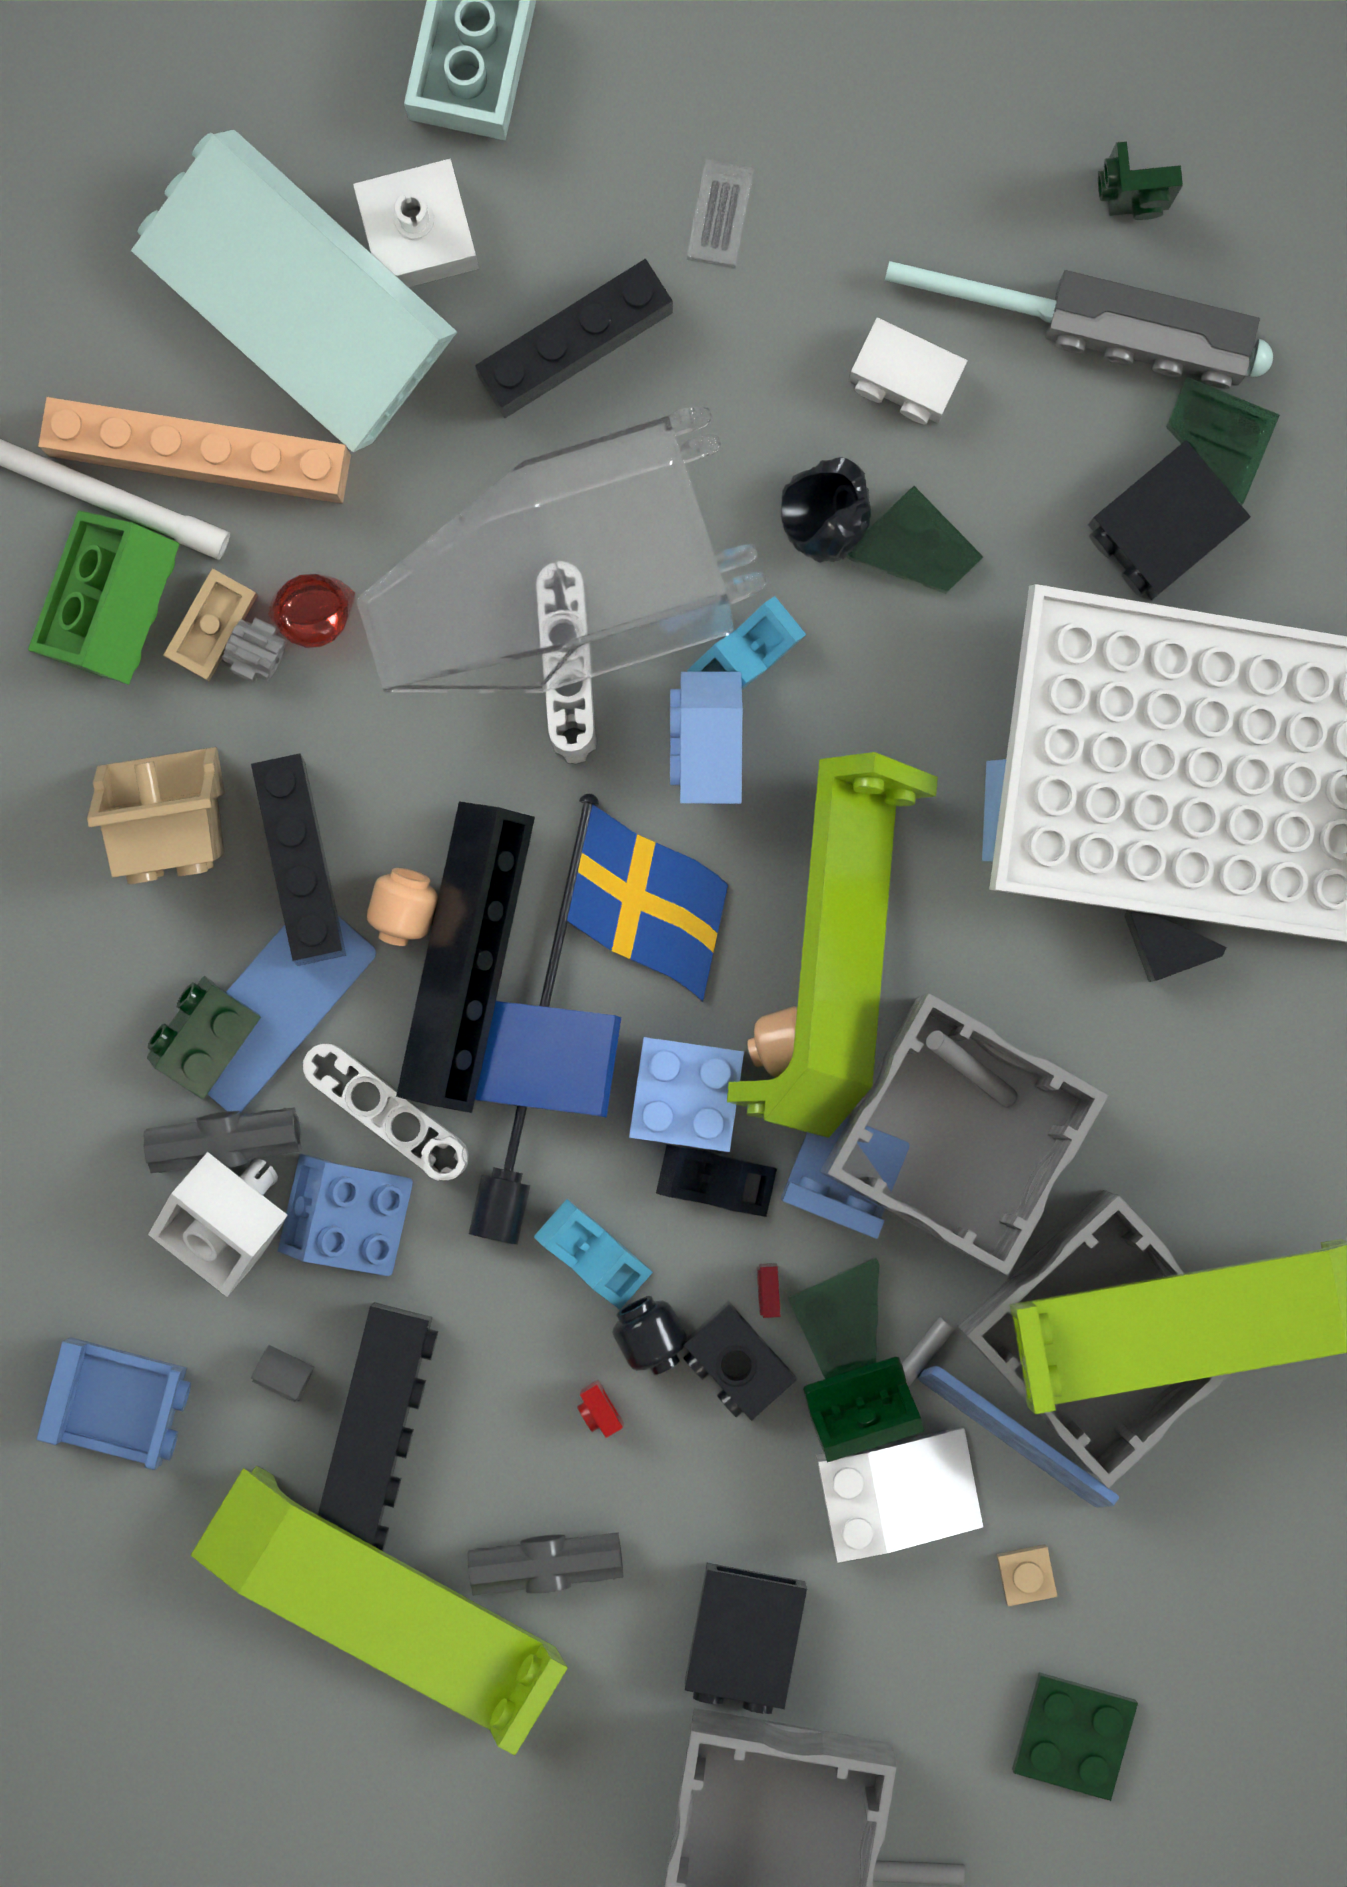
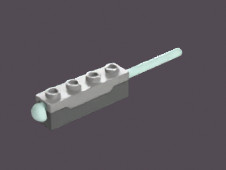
(1124, 324)

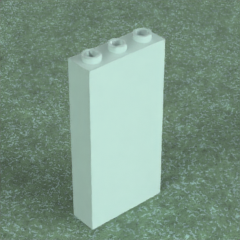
(291, 289)

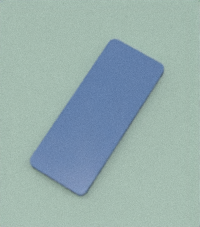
(290, 1007)
(1017, 1437)

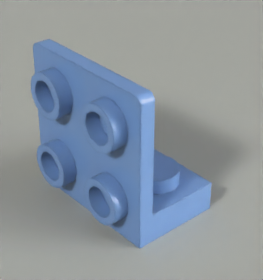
(830, 1199)
(345, 1216)

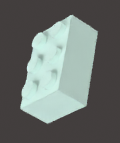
(469, 64)

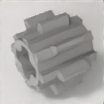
(254, 650)

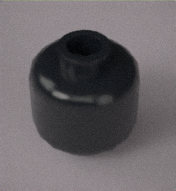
(649, 1335)

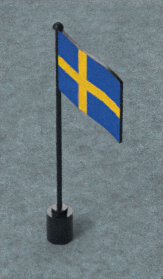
(637, 905)

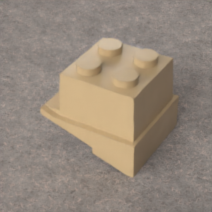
(160, 814)

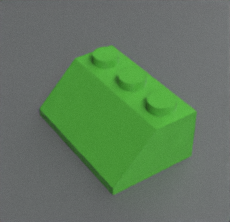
(104, 596)

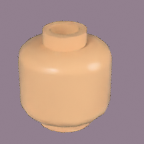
(402, 906)
(774, 1041)

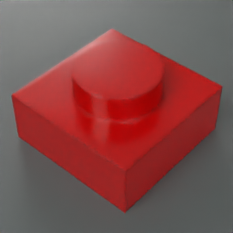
(599, 1410)

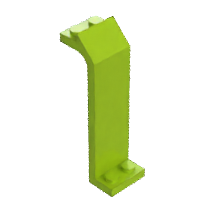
(840, 945)
(1183, 1327)
(379, 1609)

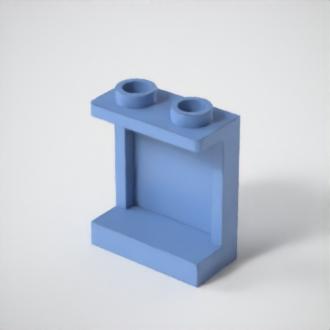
(114, 1402)

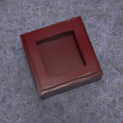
(768, 1290)

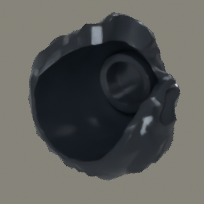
(826, 509)

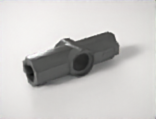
(225, 1136)
(545, 1564)

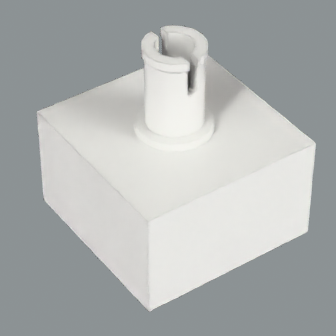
(417, 223)
(220, 1221)

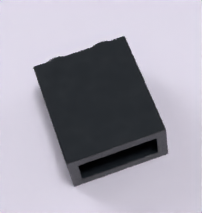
(1167, 521)
(745, 1638)

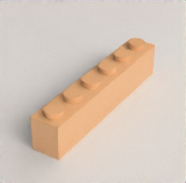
(194, 450)

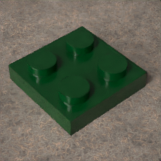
(1074, 1736)

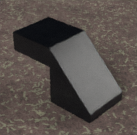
(716, 1180)

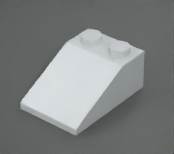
(900, 1494)

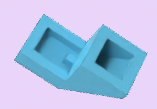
(754, 644)
(593, 1254)

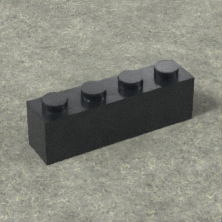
(575, 338)
(298, 859)

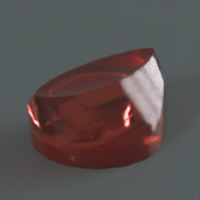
(311, 609)

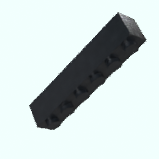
(465, 956)
(375, 1420)

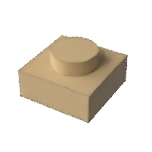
(1026, 1575)

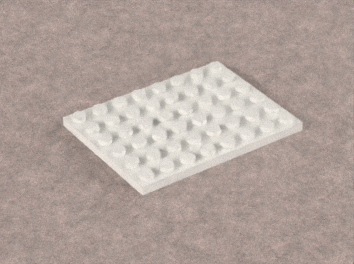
(1177, 766)

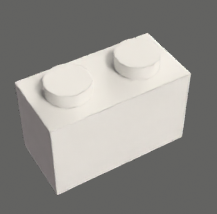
(906, 372)

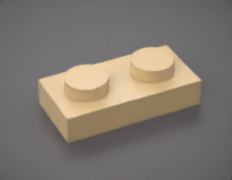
(209, 624)

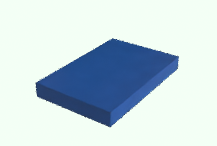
(549, 1059)

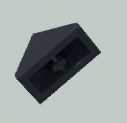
(1168, 947)

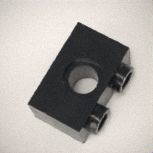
(731, 1332)

